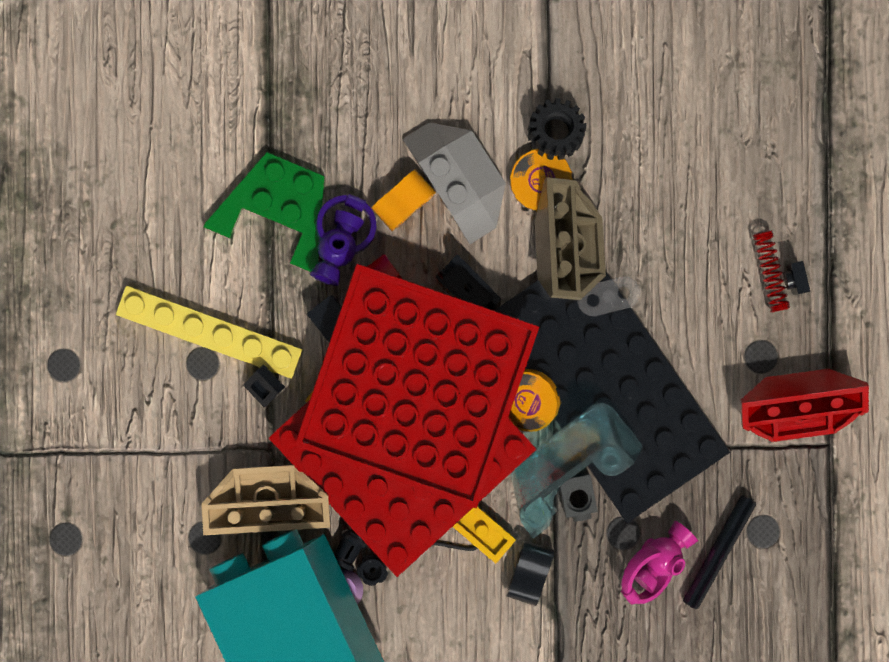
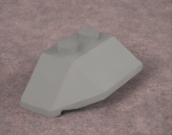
(460, 175)

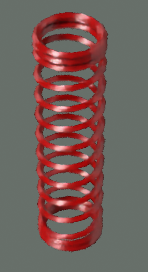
(762, 237)

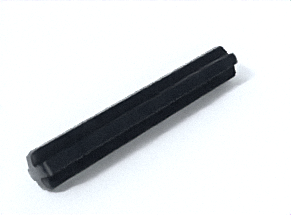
(719, 552)

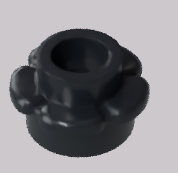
(369, 578)

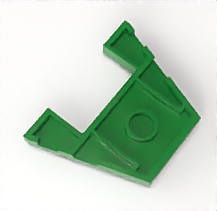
(279, 193)

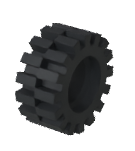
(562, 112)

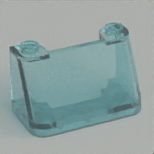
(591, 437)

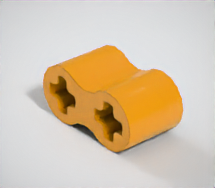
(403, 200)

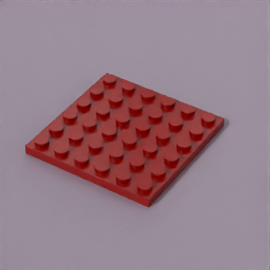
(416, 386)
(386, 514)

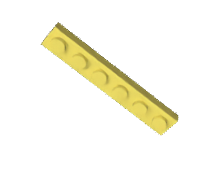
(209, 332)

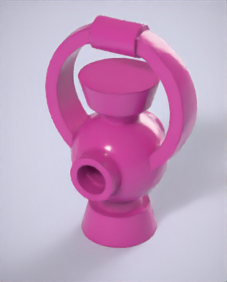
(662, 561)

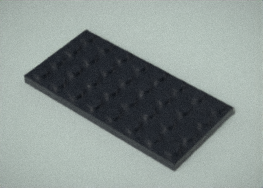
(620, 365)

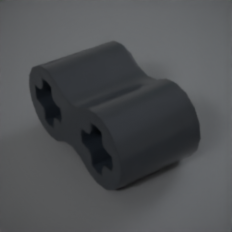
(530, 573)

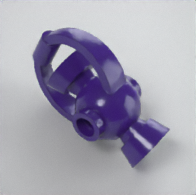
(341, 237)

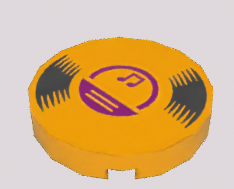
(529, 175)
(535, 402)

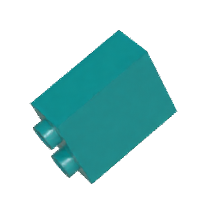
(286, 607)

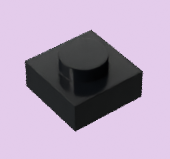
(796, 278)
(264, 386)

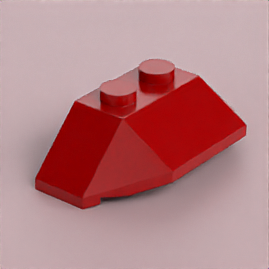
(803, 404)

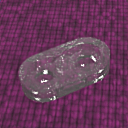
(608, 296)

